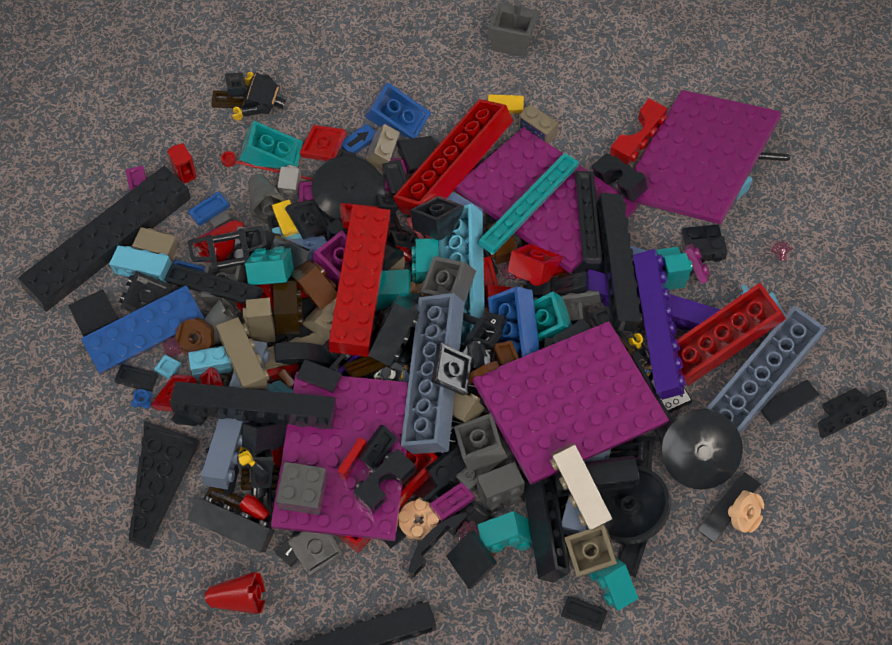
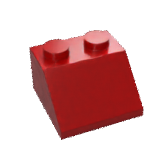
(533, 264)

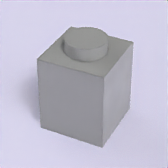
(289, 180)

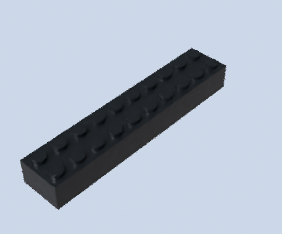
(96, 242)

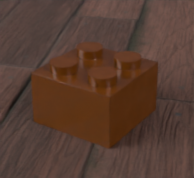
(314, 284)

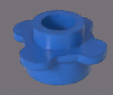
(141, 393)

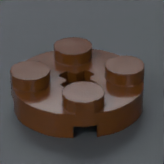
(201, 328)

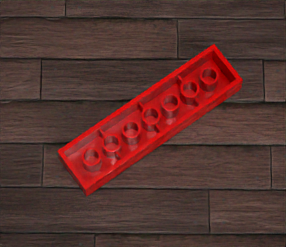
(455, 155)
(359, 281)

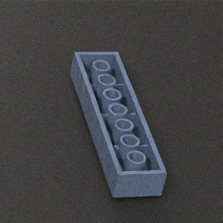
(768, 368)
(429, 404)

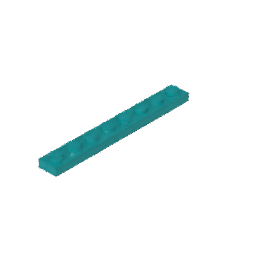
(528, 203)

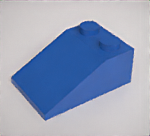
(397, 112)

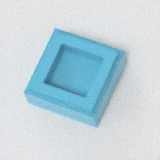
(167, 366)

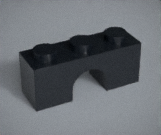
(629, 182)
(395, 467)

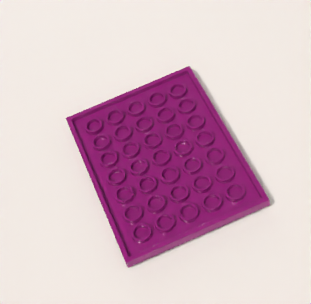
(704, 155)
(510, 174)
(569, 393)
(360, 410)

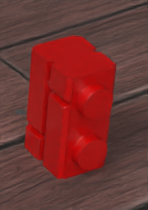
(182, 163)

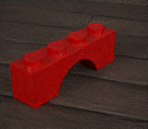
(627, 146)

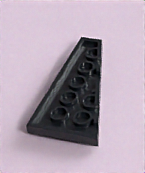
(159, 474)

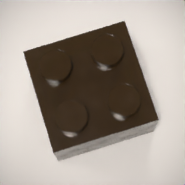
(287, 308)

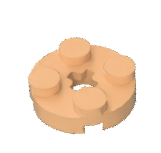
(746, 512)
(407, 518)

